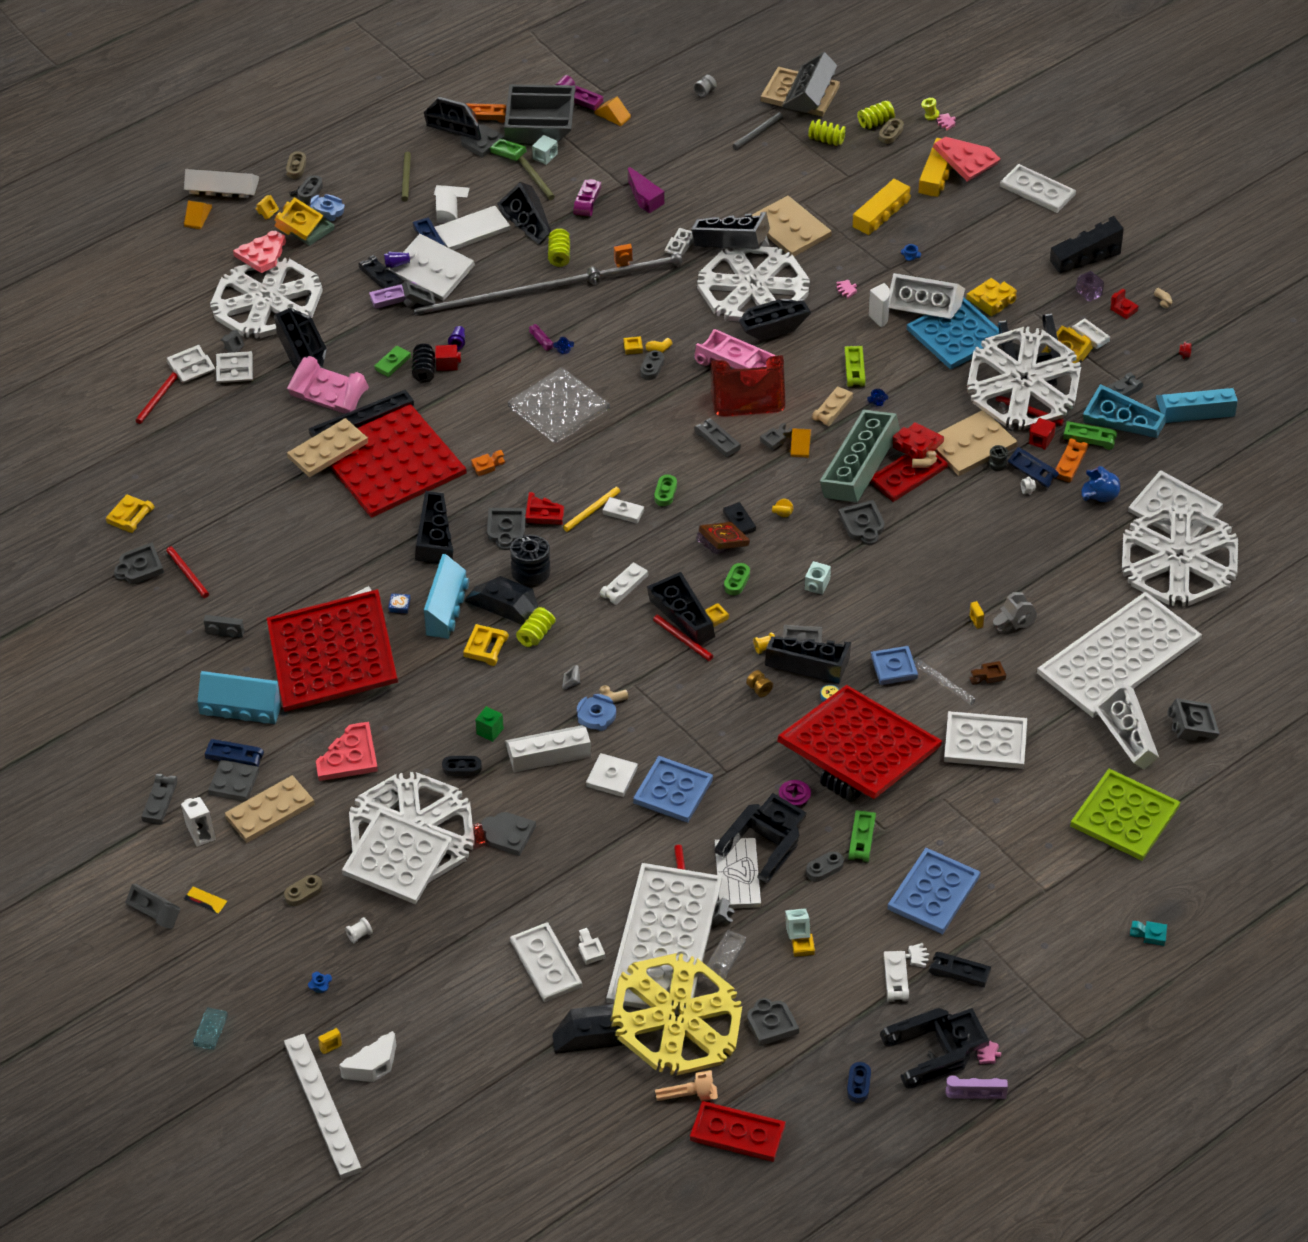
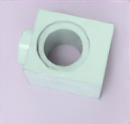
(544, 149)
(817, 577)
(797, 923)

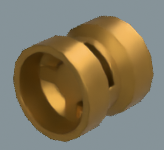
(757, 681)

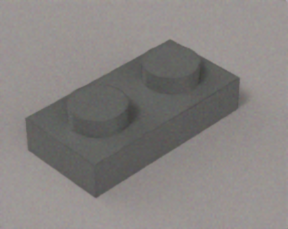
(223, 626)

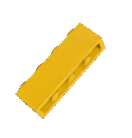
(934, 174)
(881, 206)

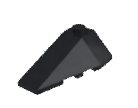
(526, 212)

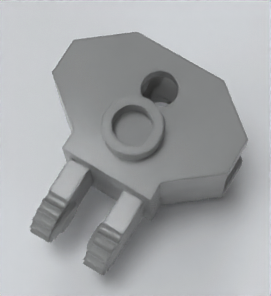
(1015, 614)

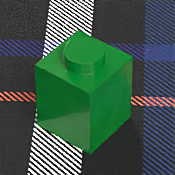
(489, 724)

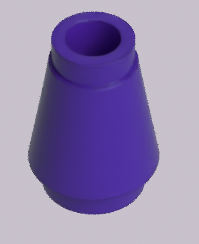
(396, 259)
(457, 337)

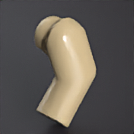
(616, 697)

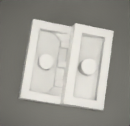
(190, 364)
(234, 367)

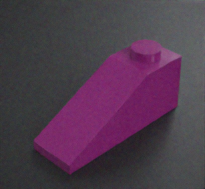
(645, 192)

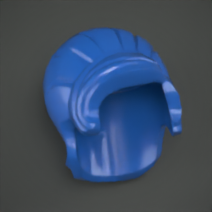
(1102, 486)

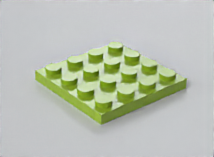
(1125, 814)

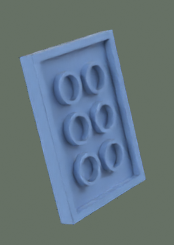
(934, 890)

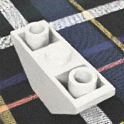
(371, 1061)

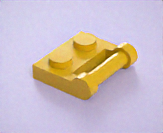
(125, 510)
(479, 642)

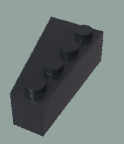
(1089, 246)

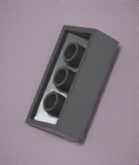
(810, 84)

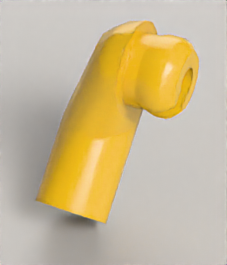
(659, 346)

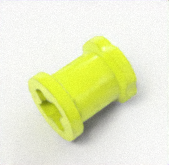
(930, 107)

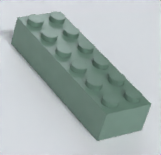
(859, 456)

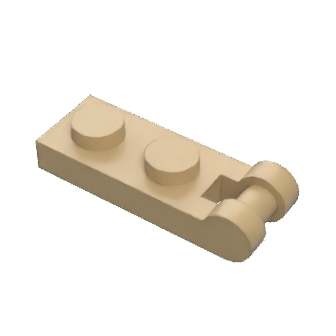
(832, 406)

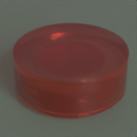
(479, 833)

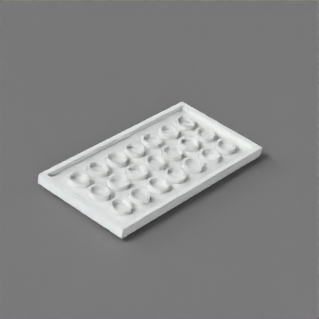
(1119, 650)
(666, 917)

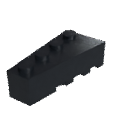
(731, 231)
(433, 531)
(679, 603)
(808, 657)

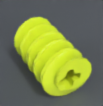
(876, 114)
(825, 133)
(559, 248)
(535, 627)

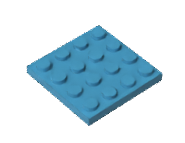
(954, 338)

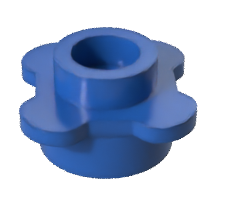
(910, 252)
(319, 987)

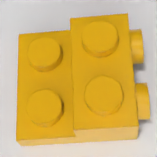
(297, 219)
(992, 296)
(1079, 344)

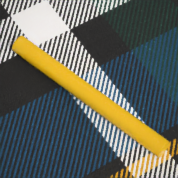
(591, 509)

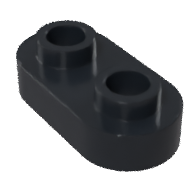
(461, 765)

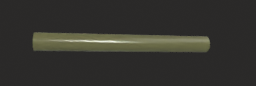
(406, 175)
(536, 178)

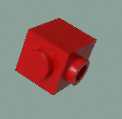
(447, 357)
(1042, 433)

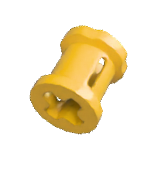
(761, 643)

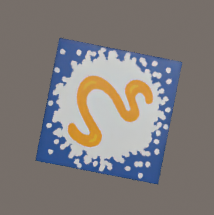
(399, 603)

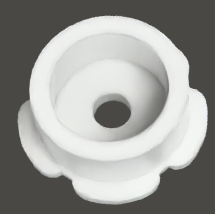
(1028, 486)

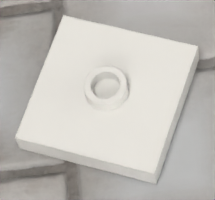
(611, 775)

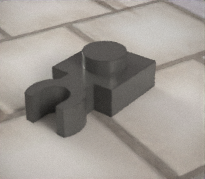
(774, 438)

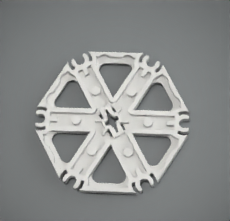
(741, 284)
(255, 291)
(1026, 365)
(1192, 559)
(428, 817)

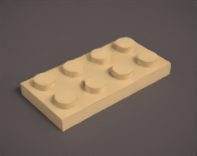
(327, 447)
(269, 809)

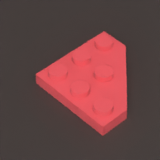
(966, 157)
(262, 251)
(349, 754)

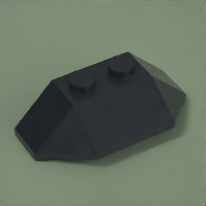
(453, 118)
(774, 318)
(299, 336)
(504, 599)
(586, 1030)

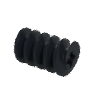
(423, 362)
(839, 787)

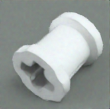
(358, 930)

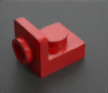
(1122, 305)

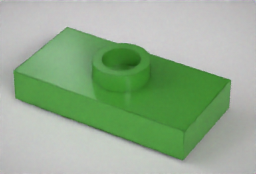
(508, 149)
(392, 361)

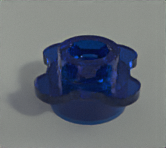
(563, 345)
(877, 397)

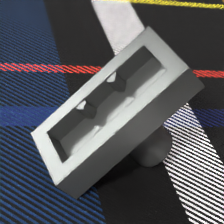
(417, 294)

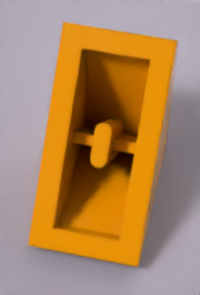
(614, 111)
(196, 214)
(800, 442)

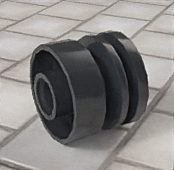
(530, 559)

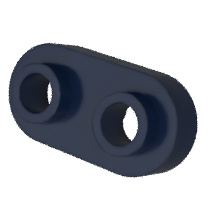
(858, 1083)

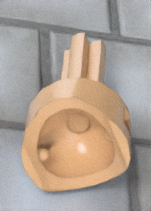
(702, 1087)

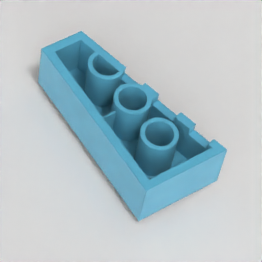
(1122, 413)

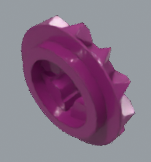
(789, 787)

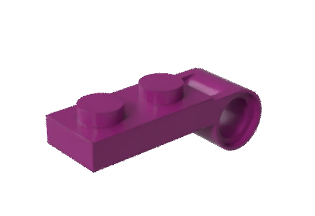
(582, 96)
(586, 197)

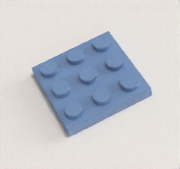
(673, 789)

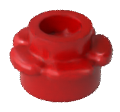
(1185, 350)

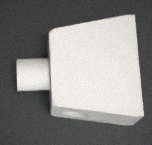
(196, 812)

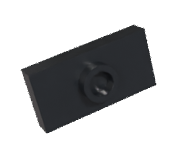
(739, 517)

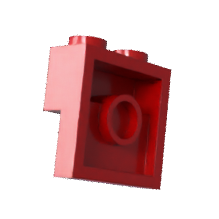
(917, 441)

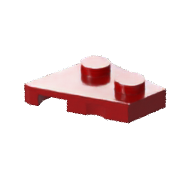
(543, 511)

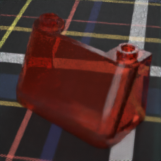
(748, 389)

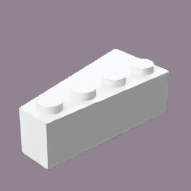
(1127, 723)

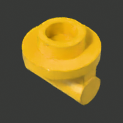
(783, 508)

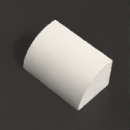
(446, 205)
(879, 304)

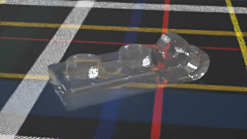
(726, 953)

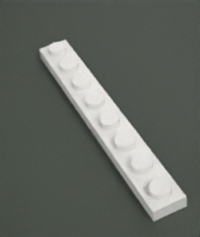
(322, 1106)

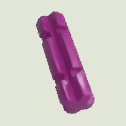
(541, 337)

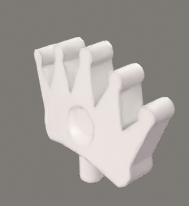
(918, 955)

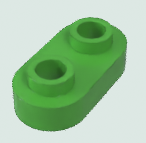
(665, 490)
(736, 579)

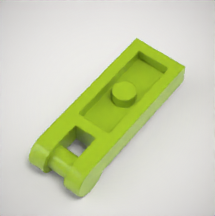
(854, 365)

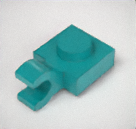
(1152, 932)

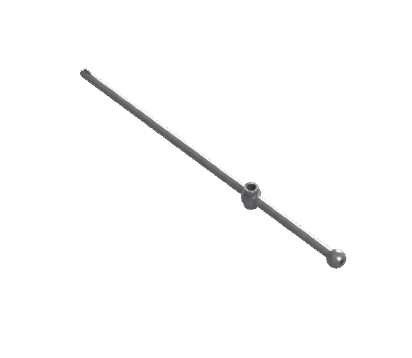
(593, 276)

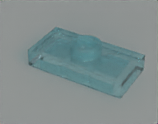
(210, 1028)

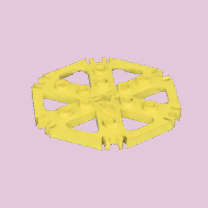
(661, 1011)

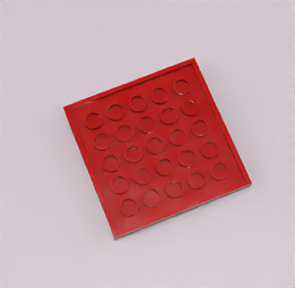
(397, 462)
(331, 650)
(859, 741)

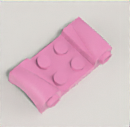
(730, 349)
(326, 387)

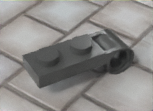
(153, 905)

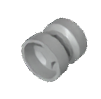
(705, 85)

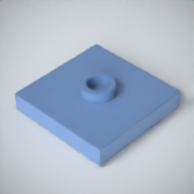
(894, 665)

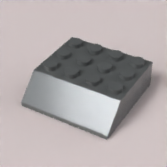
(538, 112)

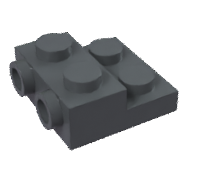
(1192, 719)

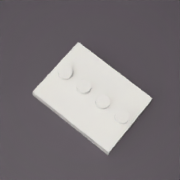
(434, 266)
(1168, 491)
(985, 740)

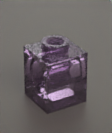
(1089, 286)

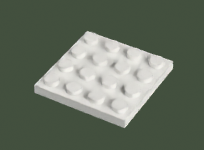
(397, 856)

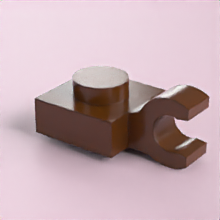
(990, 672)

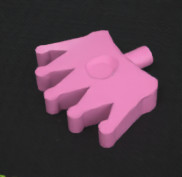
(946, 121)
(846, 288)
(988, 1053)

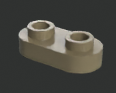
(891, 130)
(296, 165)
(304, 890)

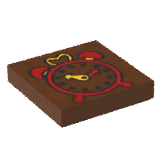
(724, 535)

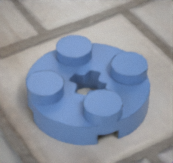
(328, 206)
(596, 720)

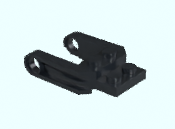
(1049, 327)
(774, 820)
(956, 1034)

